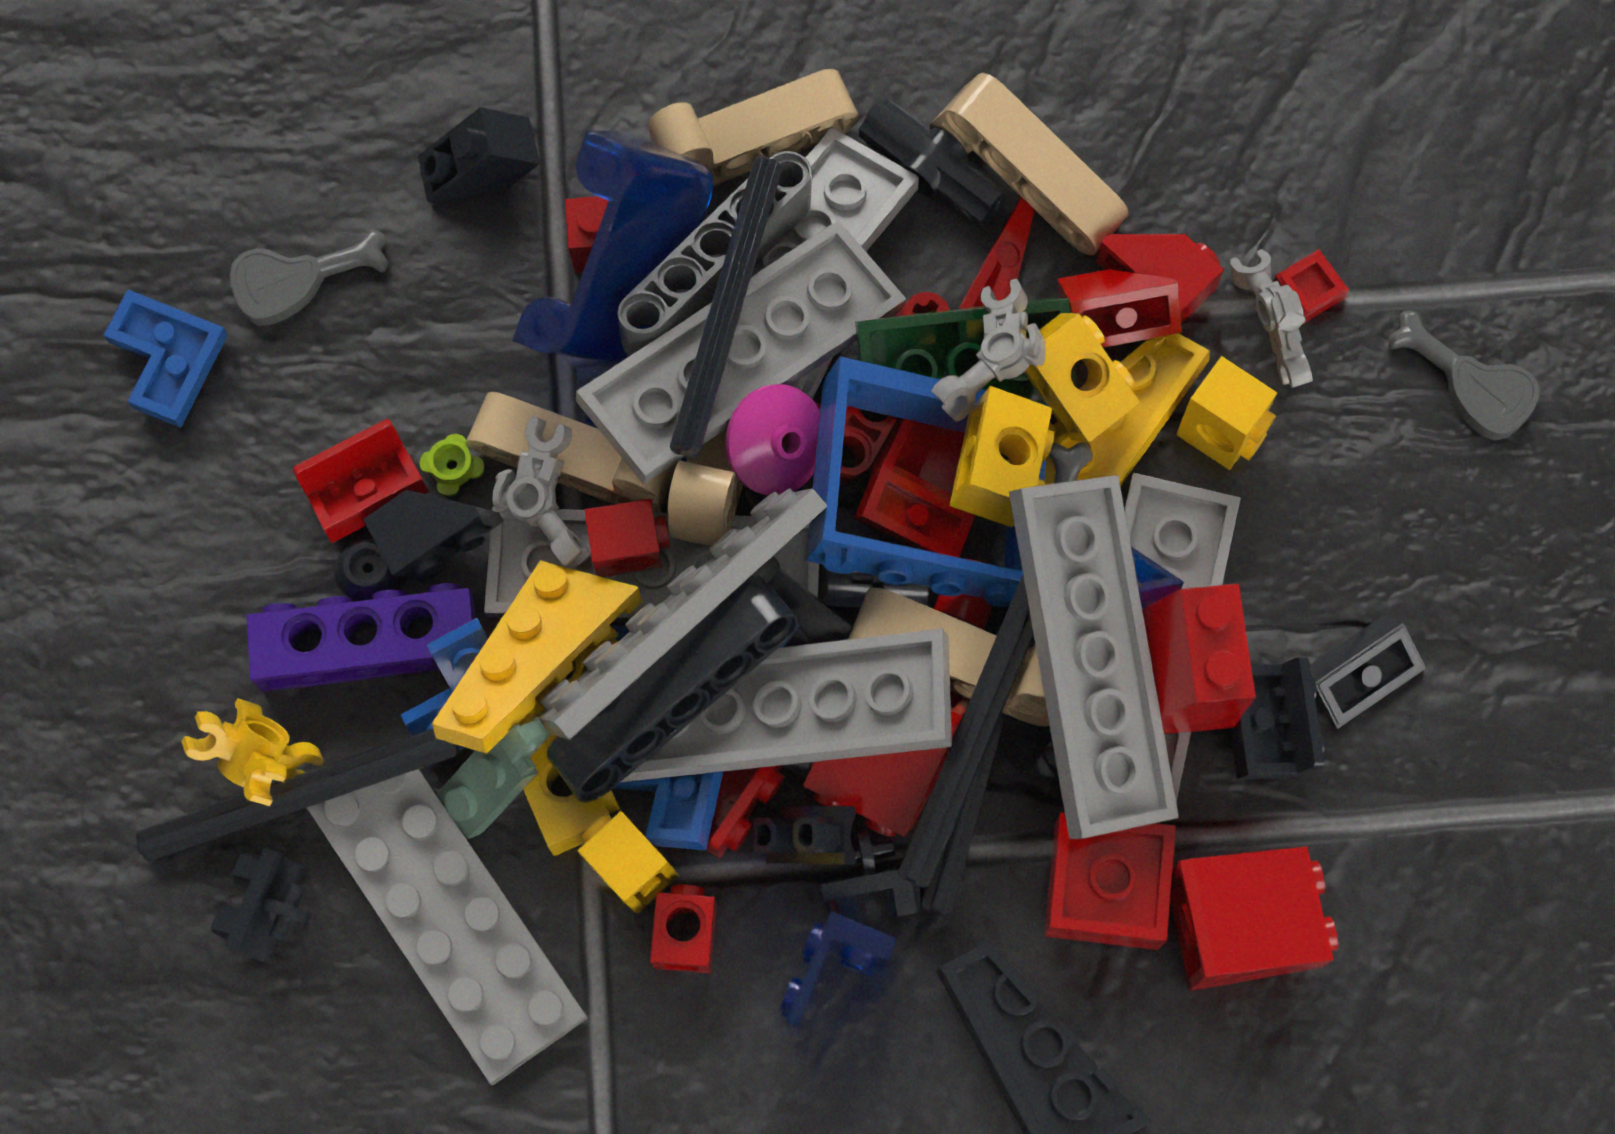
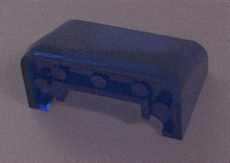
(650, 211)

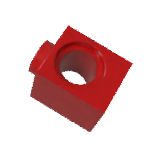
(626, 537)
(688, 955)

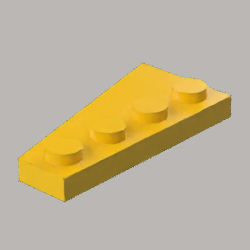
(1162, 376)

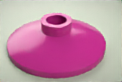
(757, 435)

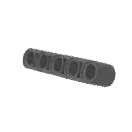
(692, 267)

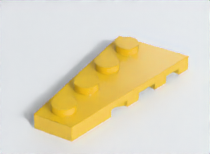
(529, 649)

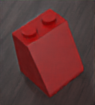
(1200, 658)
(884, 786)
(1250, 916)

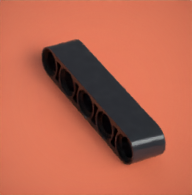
(674, 690)

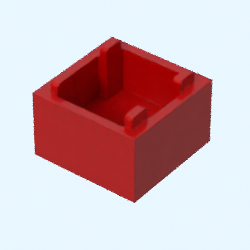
(1111, 886)

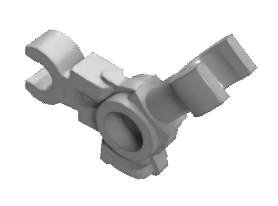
(1280, 316)
(1003, 352)
(532, 491)

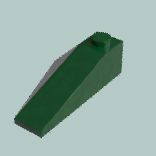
(947, 342)

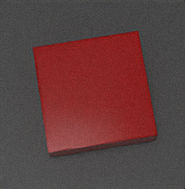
(1314, 283)

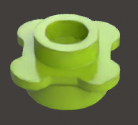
(451, 449)

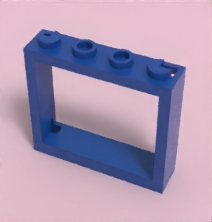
(910, 398)

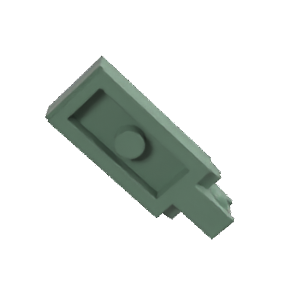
(493, 779)

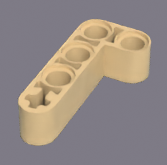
(766, 124)
(1033, 162)
(589, 461)
(703, 495)
(969, 648)

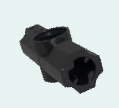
(937, 161)

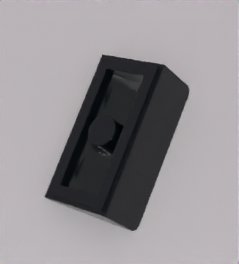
(1364, 669)

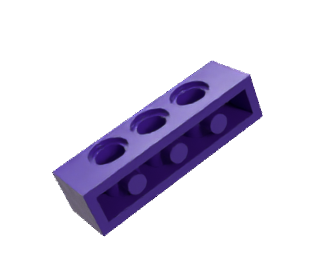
(277, 630)

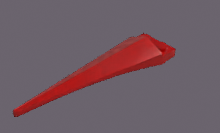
(919, 461)

